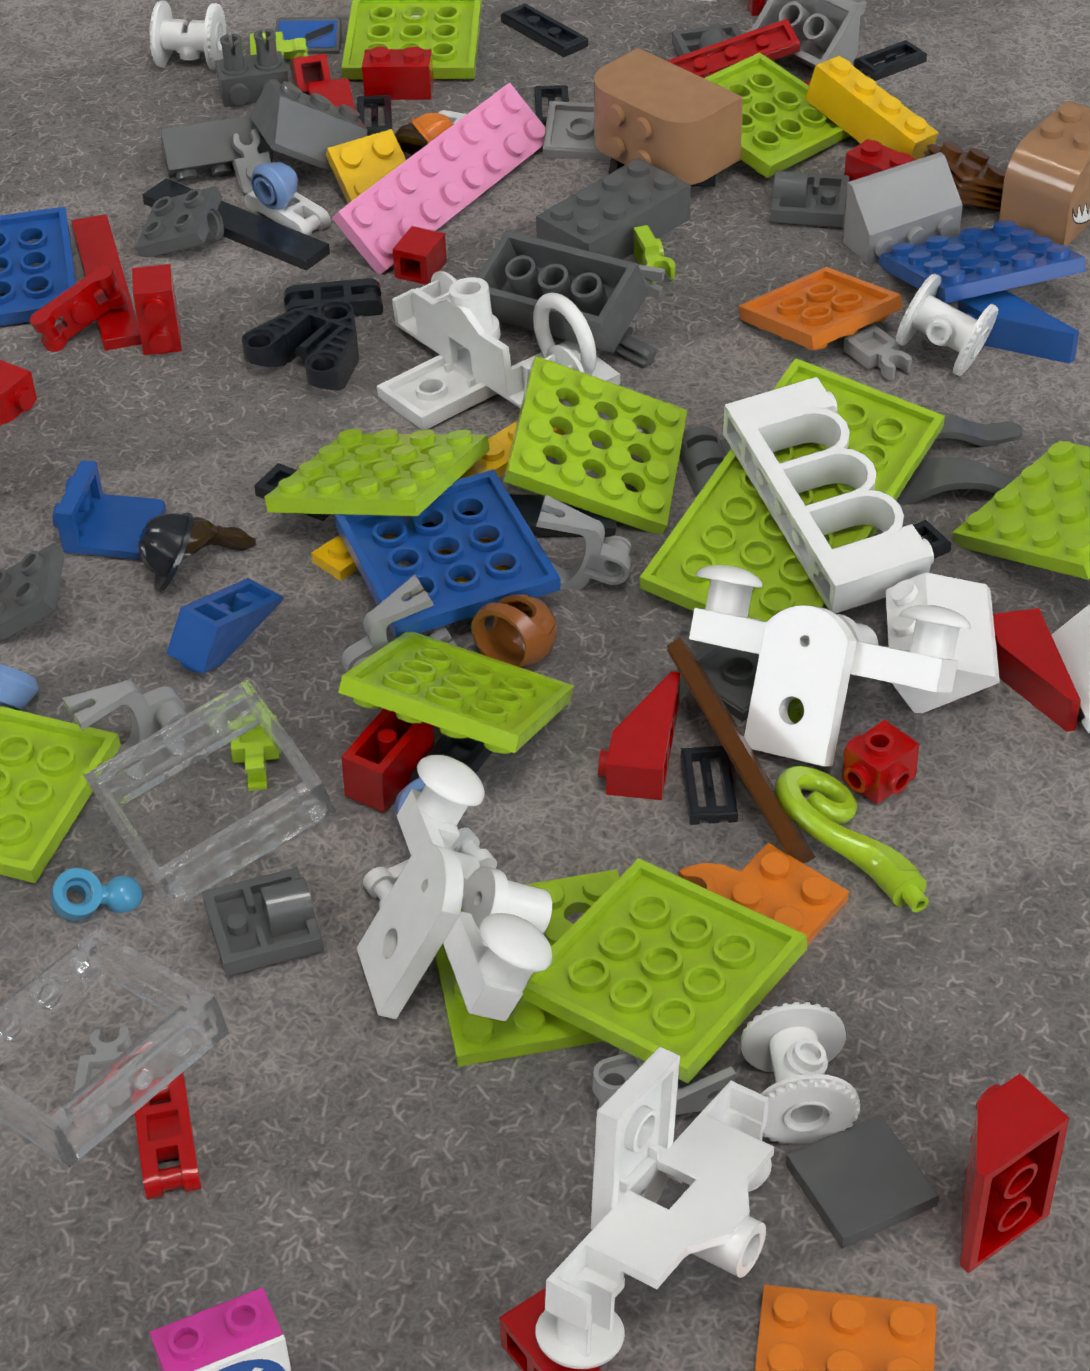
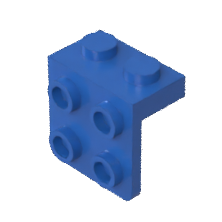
(98, 521)

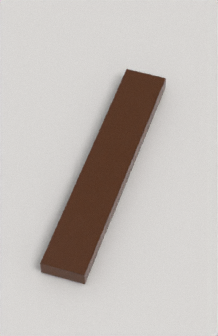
(739, 751)

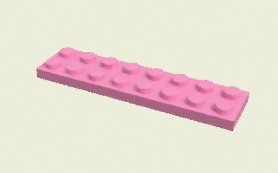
(442, 176)

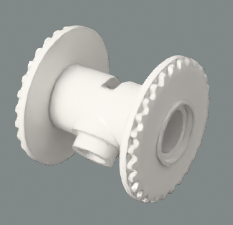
(188, 40)
(946, 324)
(797, 1046)

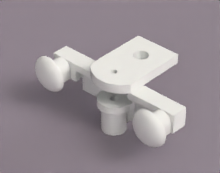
(472, 362)
(811, 657)
(489, 944)
(632, 1234)

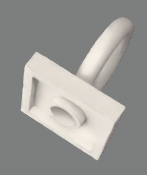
(584, 349)

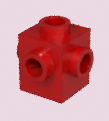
(880, 762)

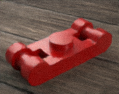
(78, 308)
(167, 1134)

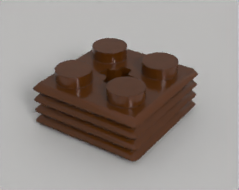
(974, 178)

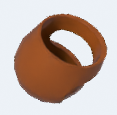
(517, 623)

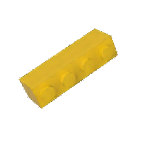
(867, 109)

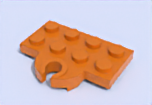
(775, 888)

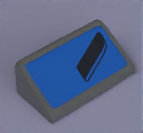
(321, 33)

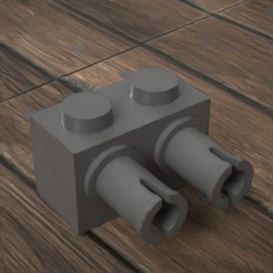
(244, 77)

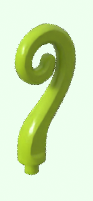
(835, 805)

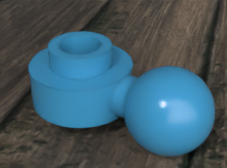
(119, 894)

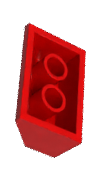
(1009, 1168)

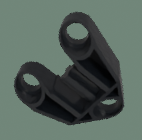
(318, 334)

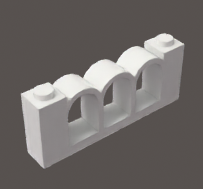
(808, 414)

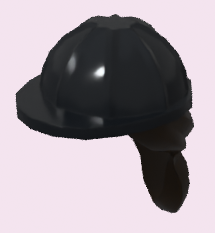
(176, 536)

